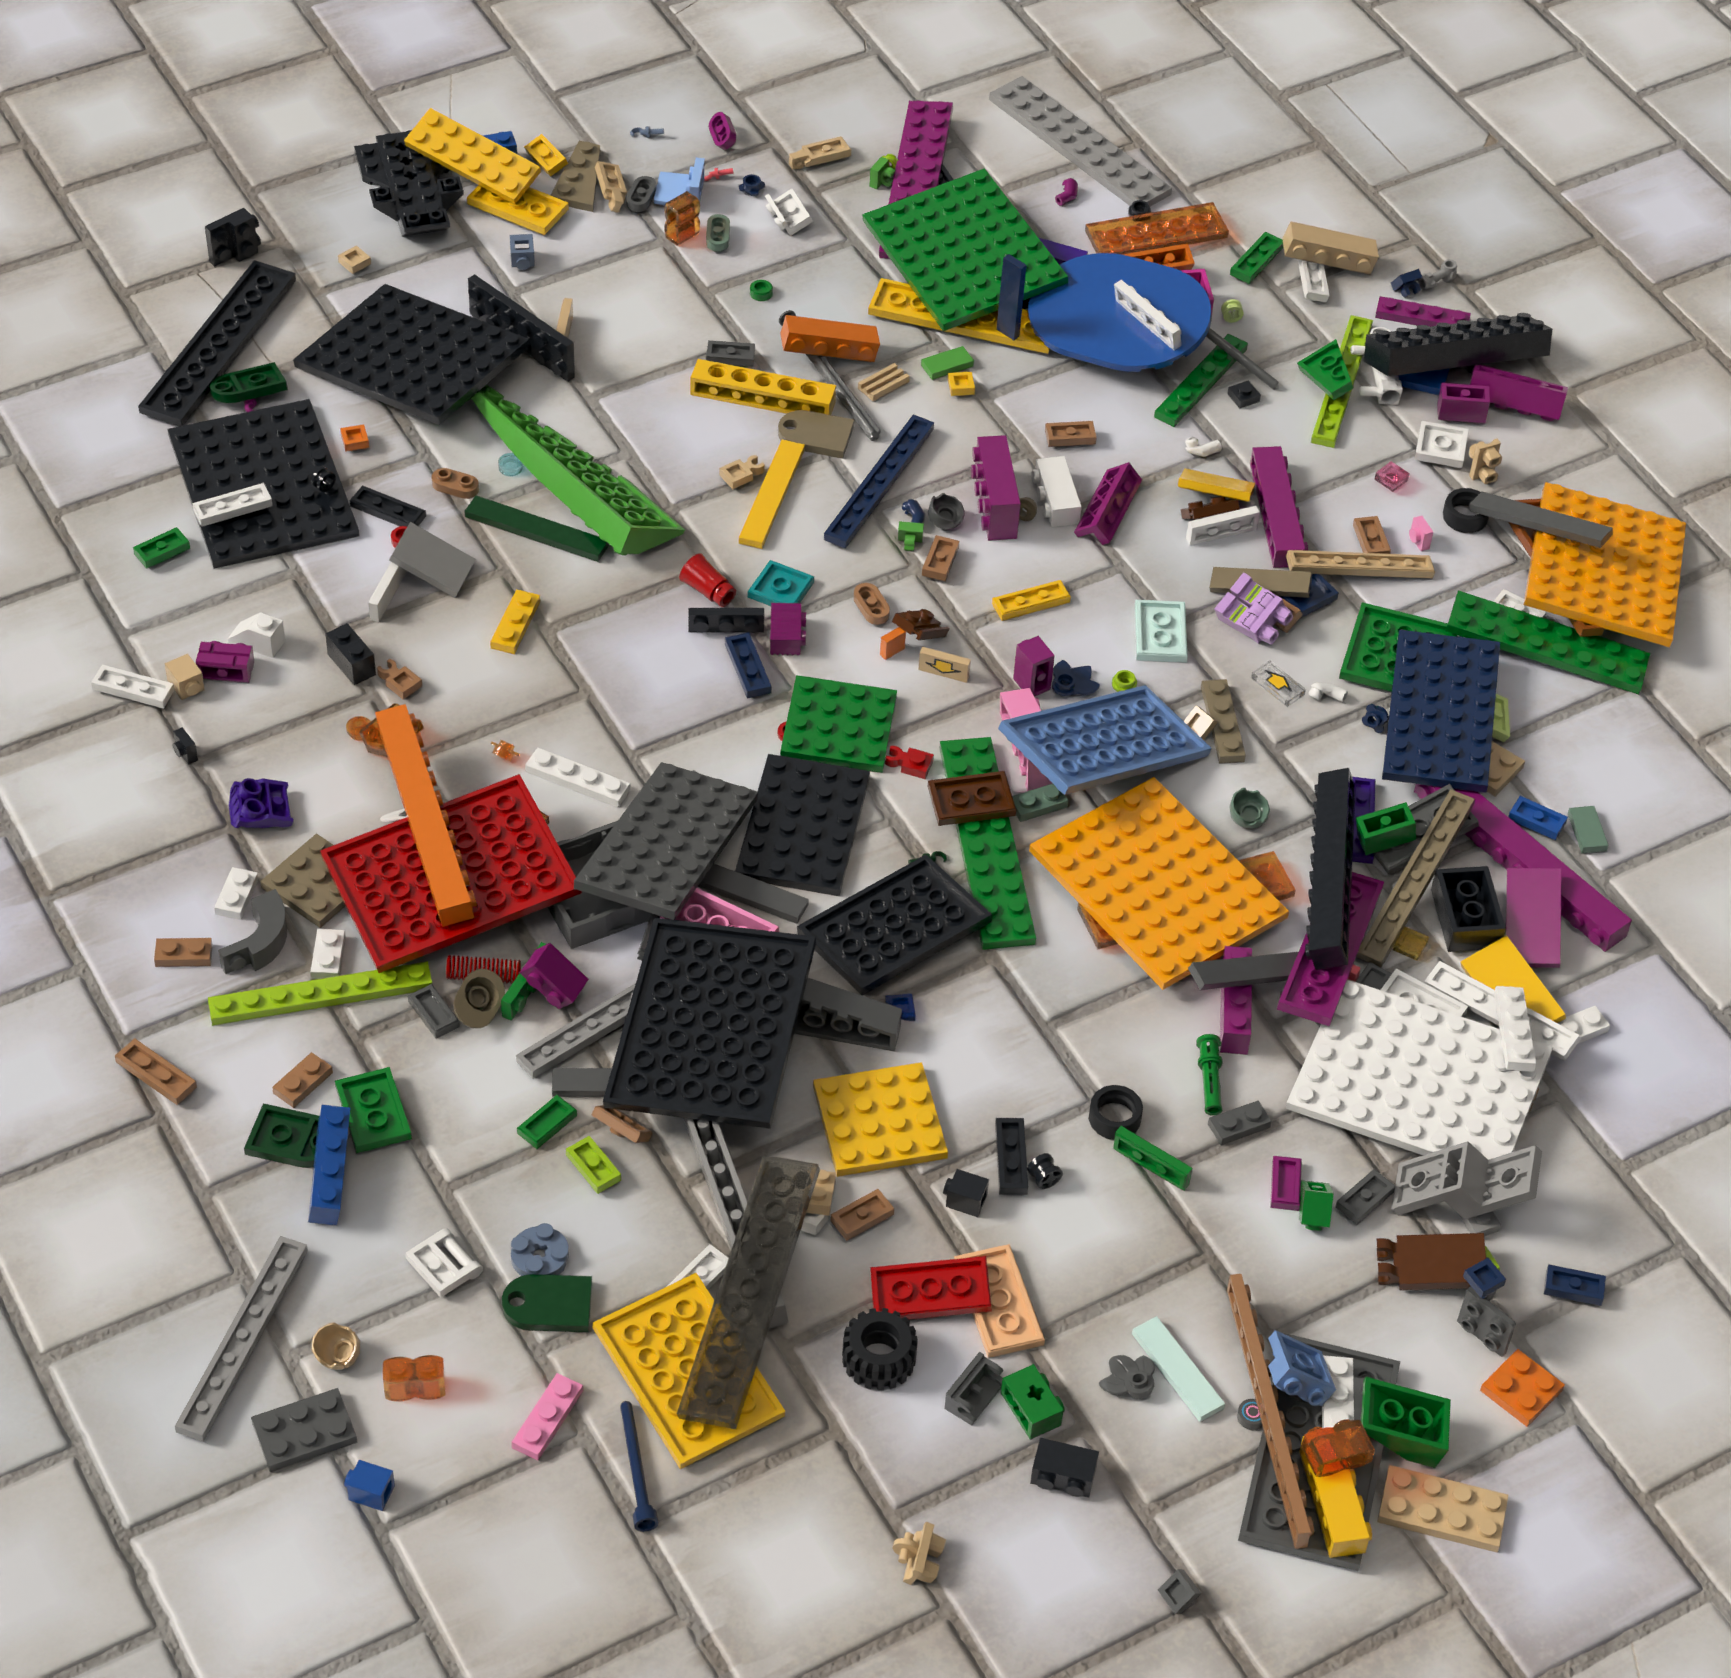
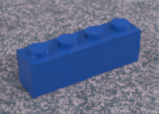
(329, 1165)

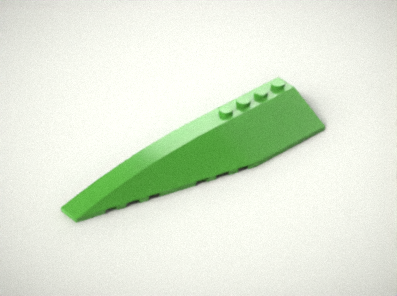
(600, 499)

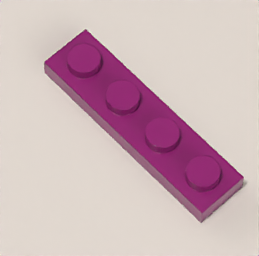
(1417, 313)

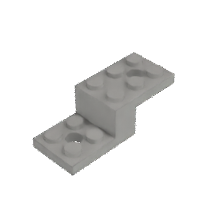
(1467, 1180)

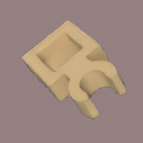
(740, 473)

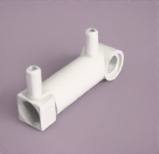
(1387, 388)

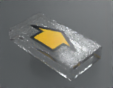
(1278, 683)

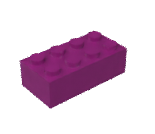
(996, 487)

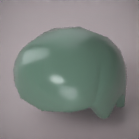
(1249, 808)

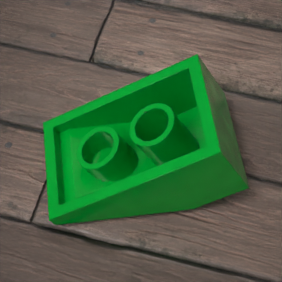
(1406, 1421)

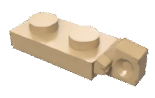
(819, 153)
(611, 184)

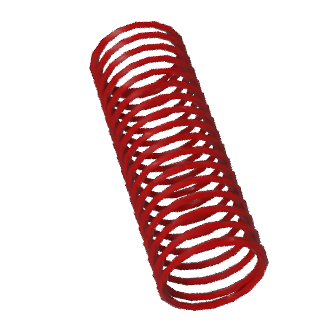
(448, 967)

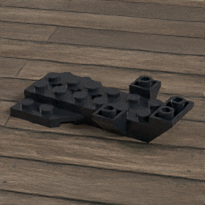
(408, 184)

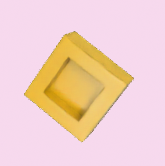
(961, 383)

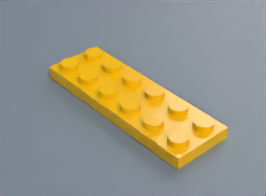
(472, 156)

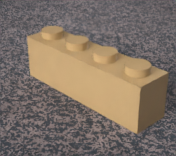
(1330, 247)

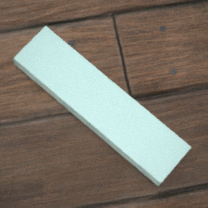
(1178, 1369)

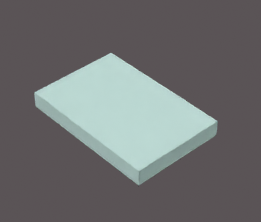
(1160, 631)

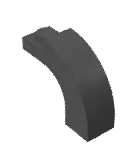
(265, 942)

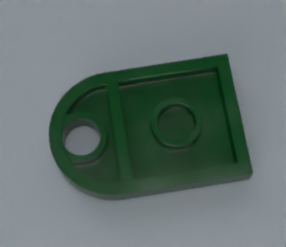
(248, 384)
(283, 1136)
(550, 1303)

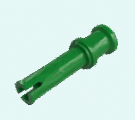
(1209, 1054)

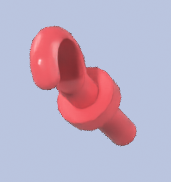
(717, 173)

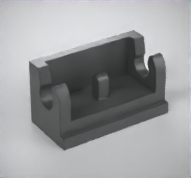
(974, 1389)

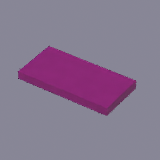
(1535, 914)

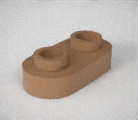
(455, 483)
(871, 603)

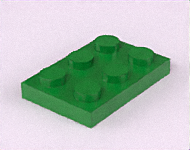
(375, 1110)

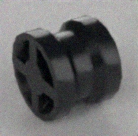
(1044, 1171)

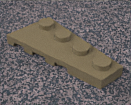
(579, 177)

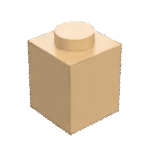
(185, 676)

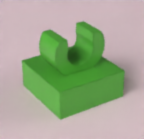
(881, 173)
(910, 533)

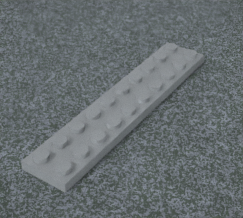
(1079, 143)

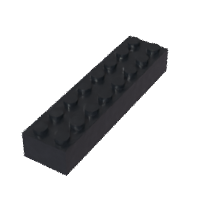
(1457, 344)

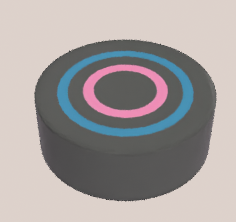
(1249, 1415)

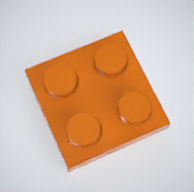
(1522, 1387)

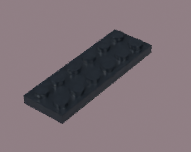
(546, 343)

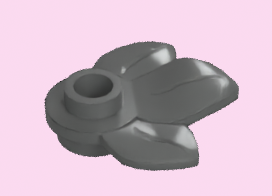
(1129, 1376)

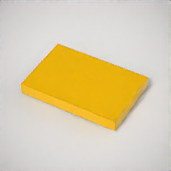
(1216, 485)

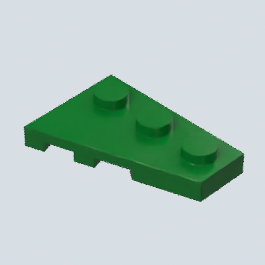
(1327, 370)

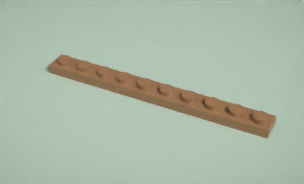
(1272, 1419)

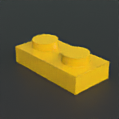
(546, 155)

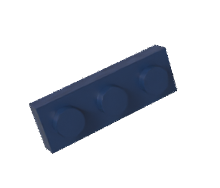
(748, 665)

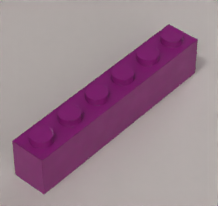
(1277, 503)

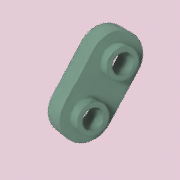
(718, 232)

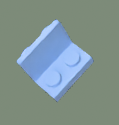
(674, 184)

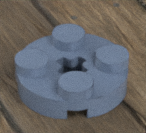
(536, 1238)

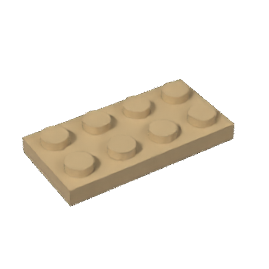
(1443, 1508)

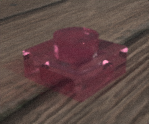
(1391, 476)

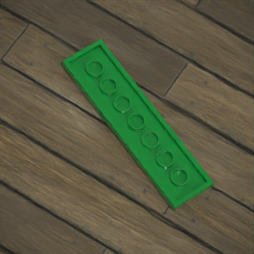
(1549, 642)

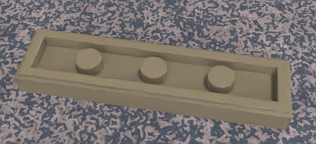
(1276, 581)

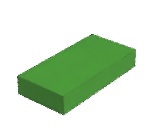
(947, 362)

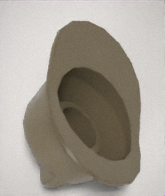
(479, 998)

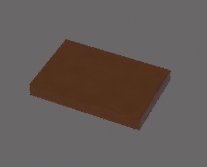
(971, 798)

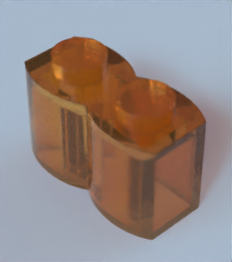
(682, 218)
(414, 1378)
(1337, 1447)

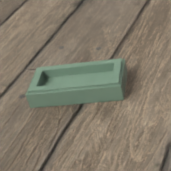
(1587, 829)

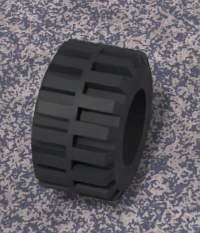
(879, 1328)

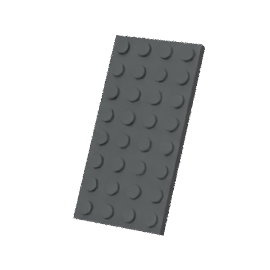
(666, 840)
(1264, 1514)

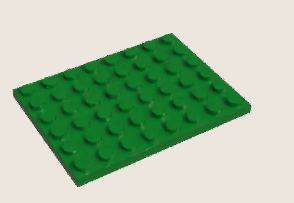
(954, 246)

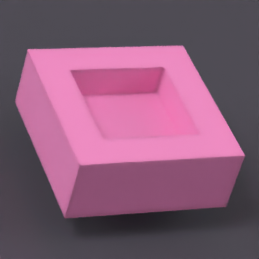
(1421, 533)

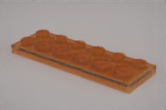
(1157, 230)

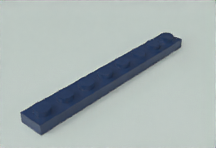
(878, 481)

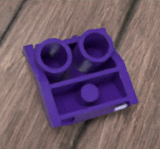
(259, 804)

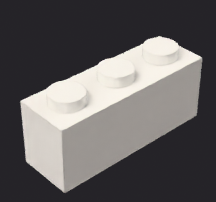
(1056, 491)

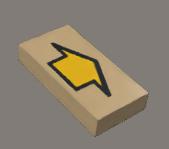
(944, 664)

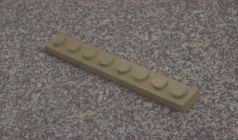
(1415, 878)

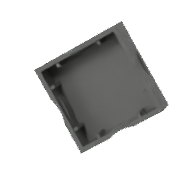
(587, 915)

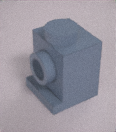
(522, 257)

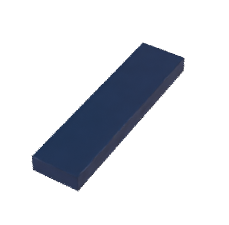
(1011, 297)

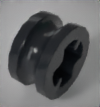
(323, 479)

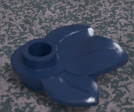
(1073, 680)

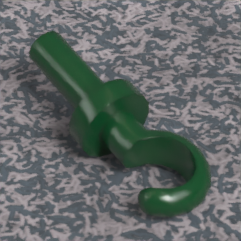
(933, 856)

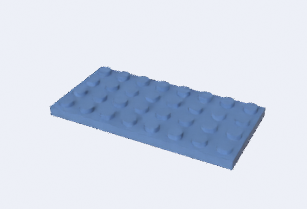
(1104, 739)

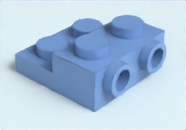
(1300, 1370)

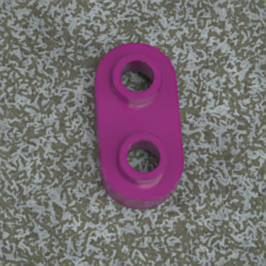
(722, 131)

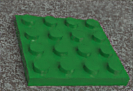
(1374, 644)
(839, 723)

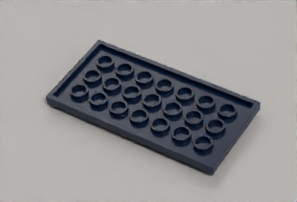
(1442, 711)

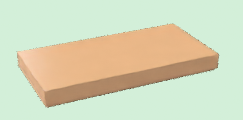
(1013, 1321)

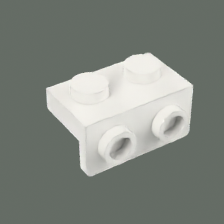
(790, 212)

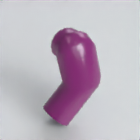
(1070, 192)

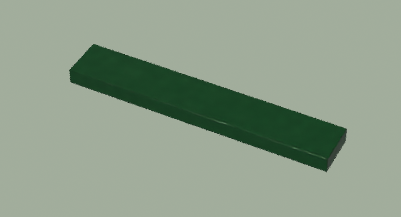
(536, 528)

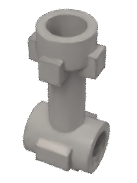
(1446, 274)

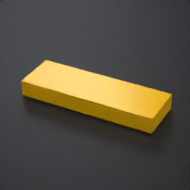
(1031, 600)

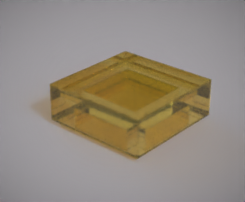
(1411, 943)

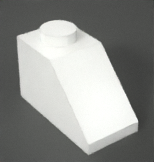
(261, 632)

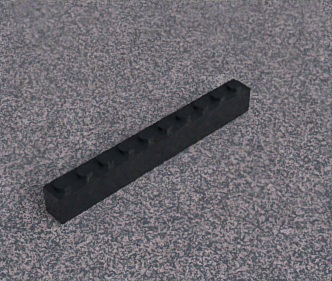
(1331, 870)

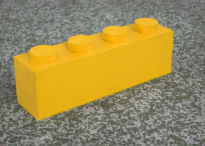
(1339, 1511)

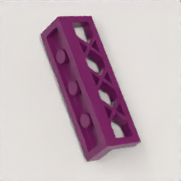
(1109, 503)

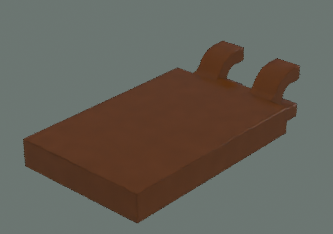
(1429, 1260)

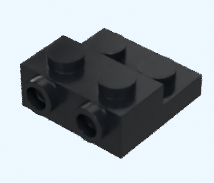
(232, 237)

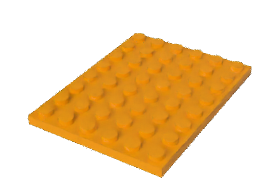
(1622, 585)
(1158, 882)

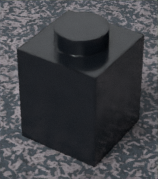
(966, 1192)

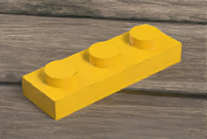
(515, 621)

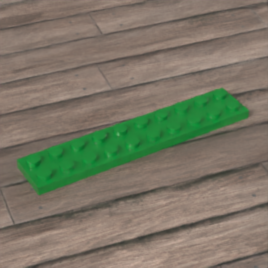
(990, 854)

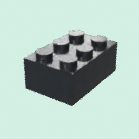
(1467, 908)

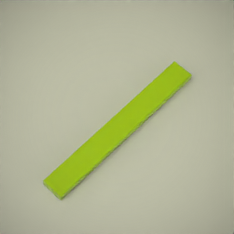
(1332, 410)

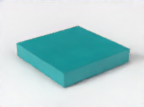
(780, 585)

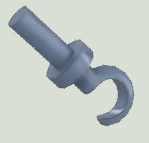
(647, 131)

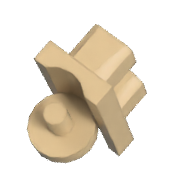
(1485, 460)
(915, 1551)

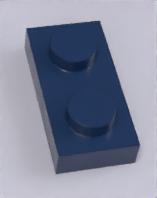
(1574, 1285)

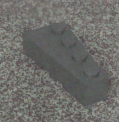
(847, 1017)

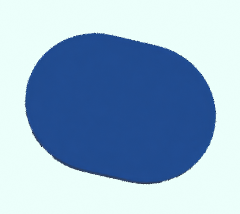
(1091, 326)

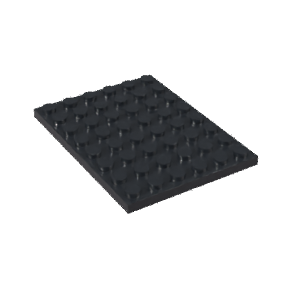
(412, 353)
(268, 447)
(710, 1023)

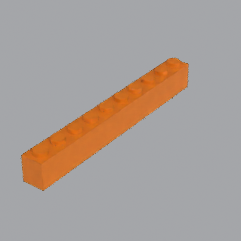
(425, 816)

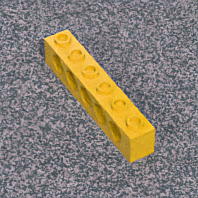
(760, 388)

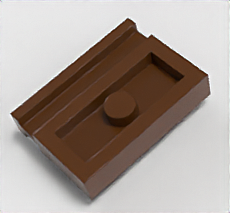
(1217, 506)
(920, 623)

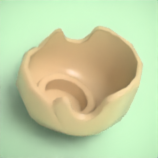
(336, 1346)

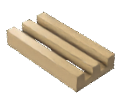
(881, 380)

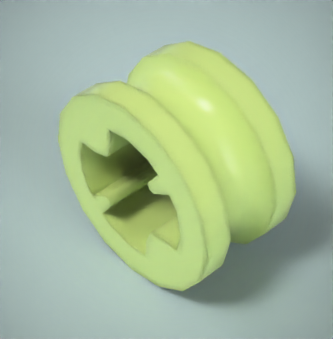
(1232, 305)

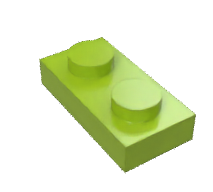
(593, 1164)

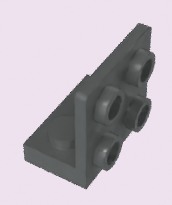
(1486, 1322)

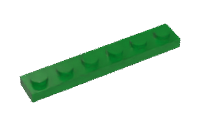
(1198, 383)

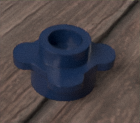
(751, 185)
(1380, 715)

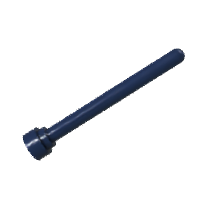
(644, 1517)

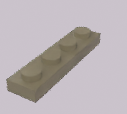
(1226, 732)

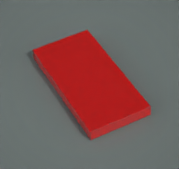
(932, 1288)

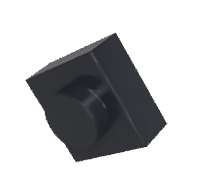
(1244, 394)
(184, 746)

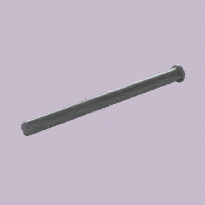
(842, 390)

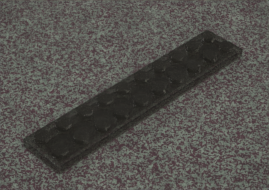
(748, 1292)

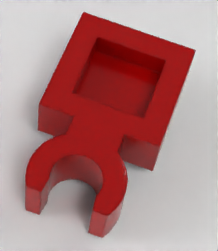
(913, 763)

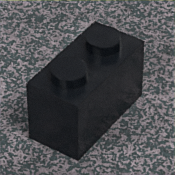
(350, 654)
(1064, 1467)

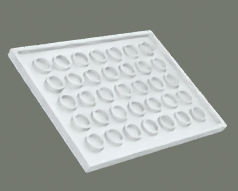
(1415, 1076)

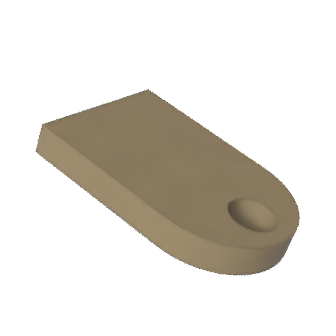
(818, 431)

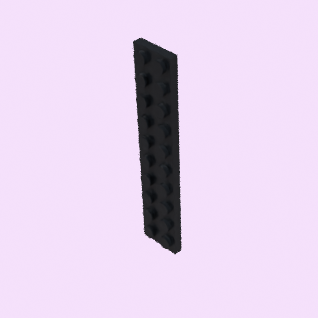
(217, 343)

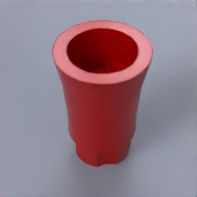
(707, 580)

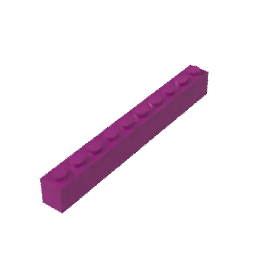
(1515, 848)

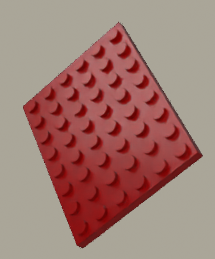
(503, 848)

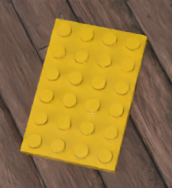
(655, 1351)

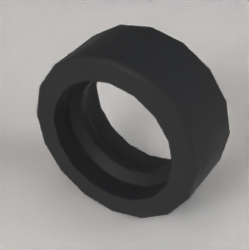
(1459, 521)
(1119, 1095)

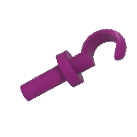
(250, 404)

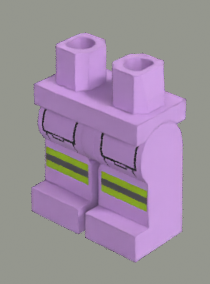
(1253, 610)

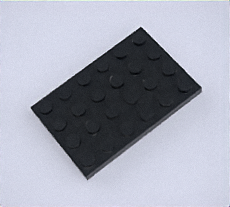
(803, 824)
(894, 924)

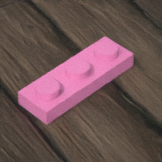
(547, 1416)

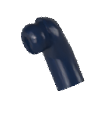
(913, 507)

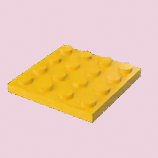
(879, 1119)

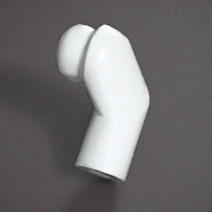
(1200, 449)
(1329, 689)

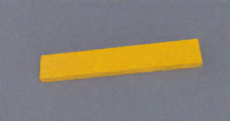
(771, 494)

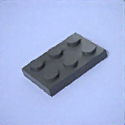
(304, 1429)

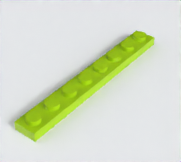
(318, 993)

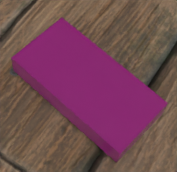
(1286, 1183)

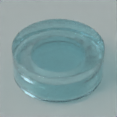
(510, 465)

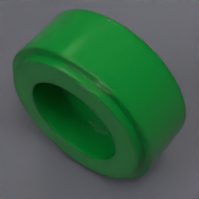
(761, 290)

